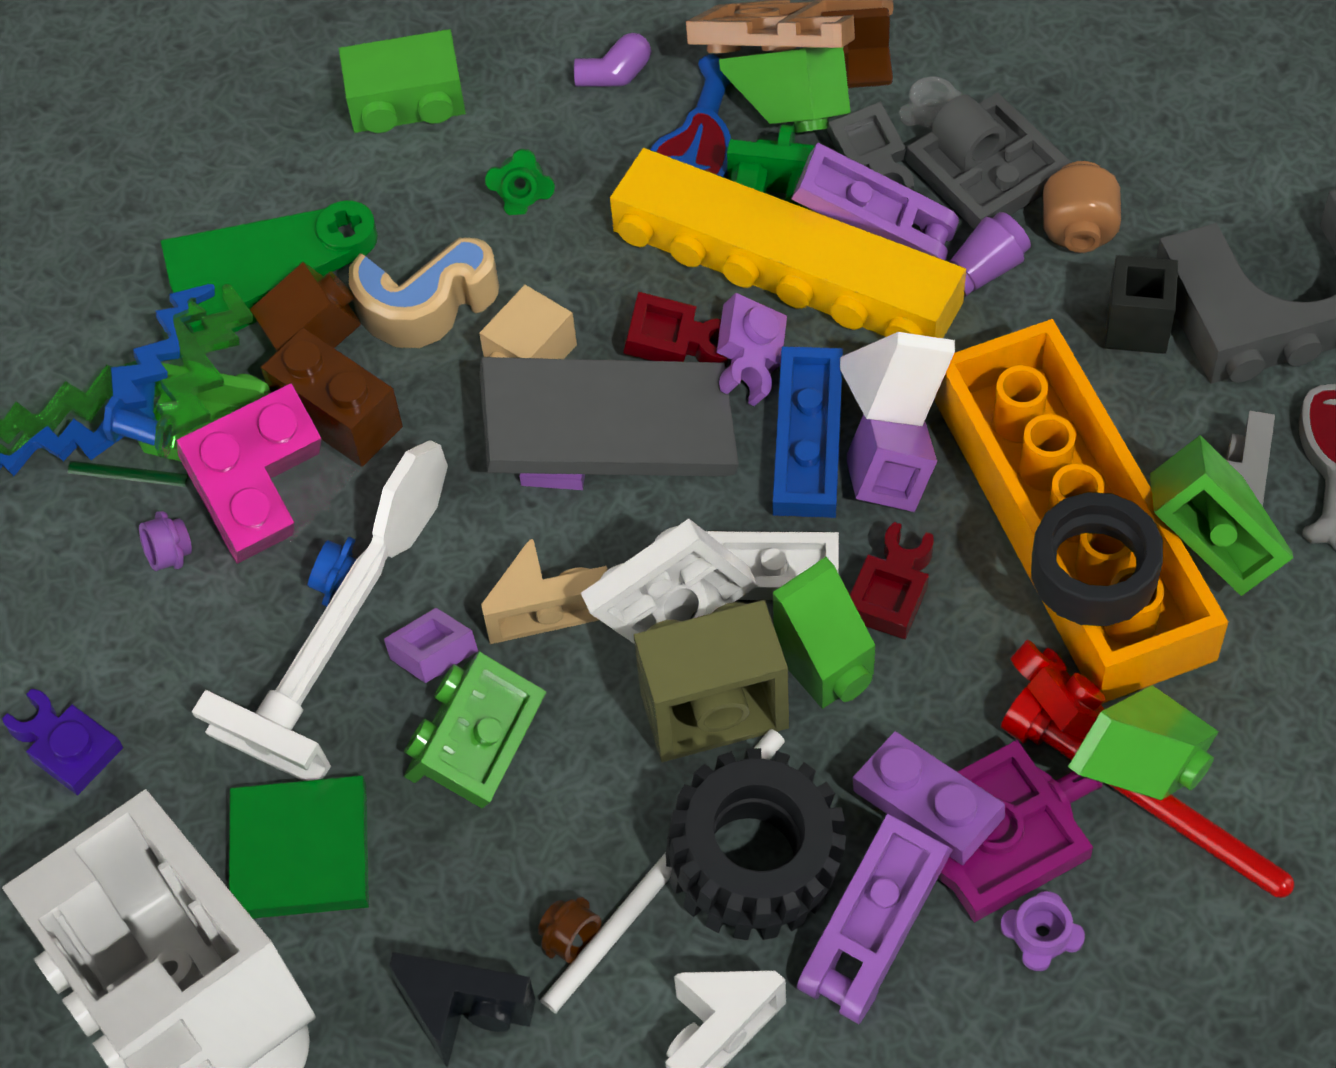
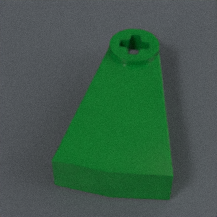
(266, 251)

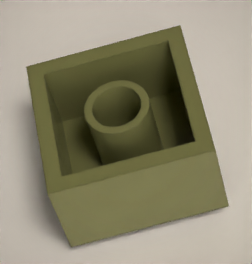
(712, 679)

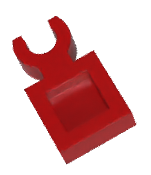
(1069, 700)

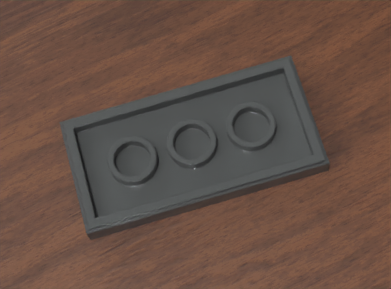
(606, 417)

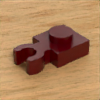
(667, 332)
(893, 588)

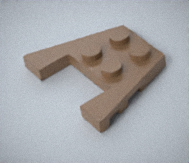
(777, 24)

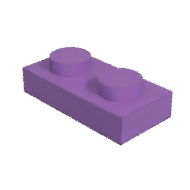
(929, 796)

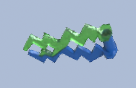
(186, 409)
(39, 427)

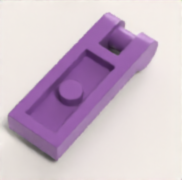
(873, 202)
(874, 916)

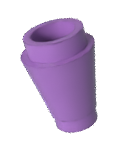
(991, 250)

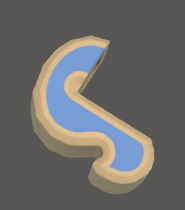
(428, 301)

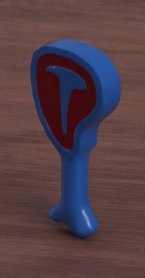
(704, 135)

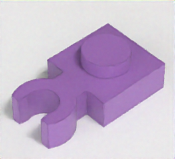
(754, 342)

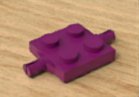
(1031, 842)

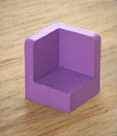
(890, 463)

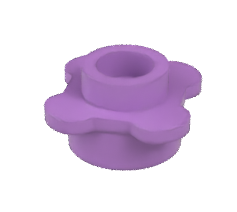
(1048, 911)

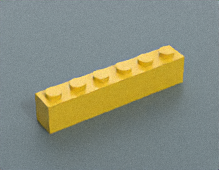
(785, 249)

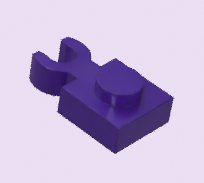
(65, 747)

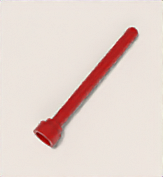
(1030, 721)

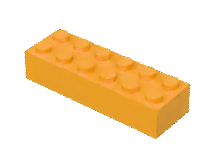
(1042, 437)

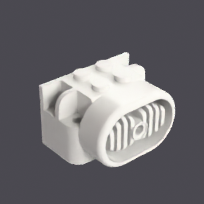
(159, 950)

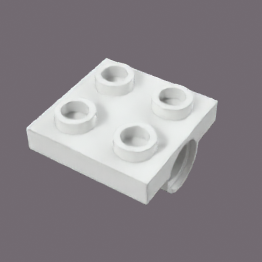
(669, 581)

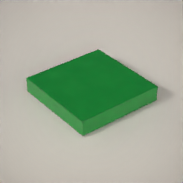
(299, 847)

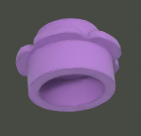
(165, 541)

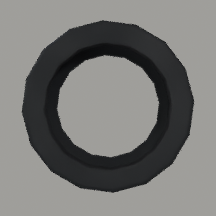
(1098, 515)

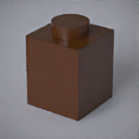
(307, 302)

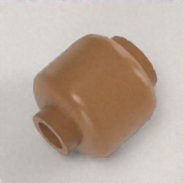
(1081, 204)

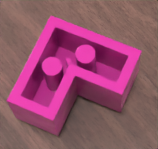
(235, 463)

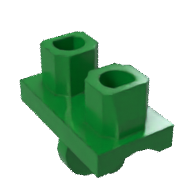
(769, 163)

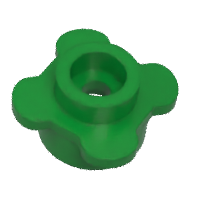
(523, 166)

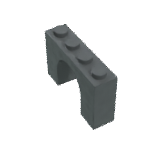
(1234, 322)

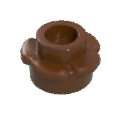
(562, 924)

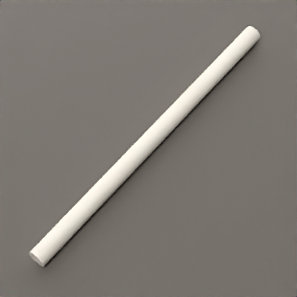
(626, 913)

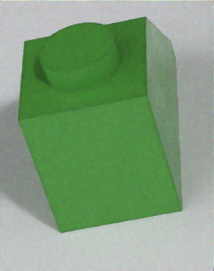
(793, 85)
(1218, 515)
(823, 635)
(1146, 746)

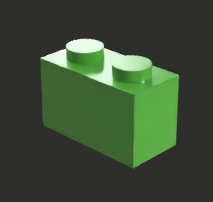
(402, 81)

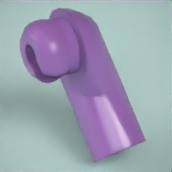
(617, 66)

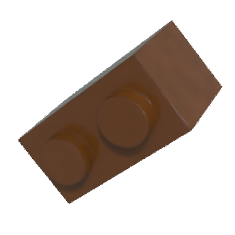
(344, 400)

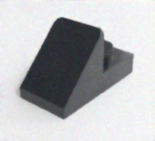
(445, 990)

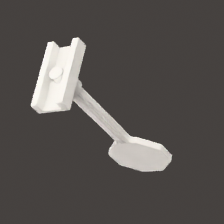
(402, 513)

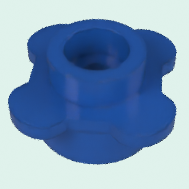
(331, 568)

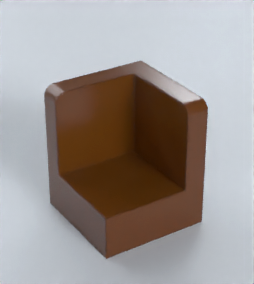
(869, 53)

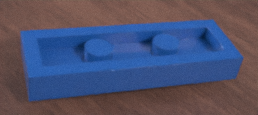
(808, 432)

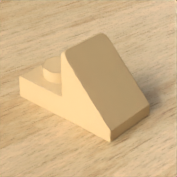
(531, 605)

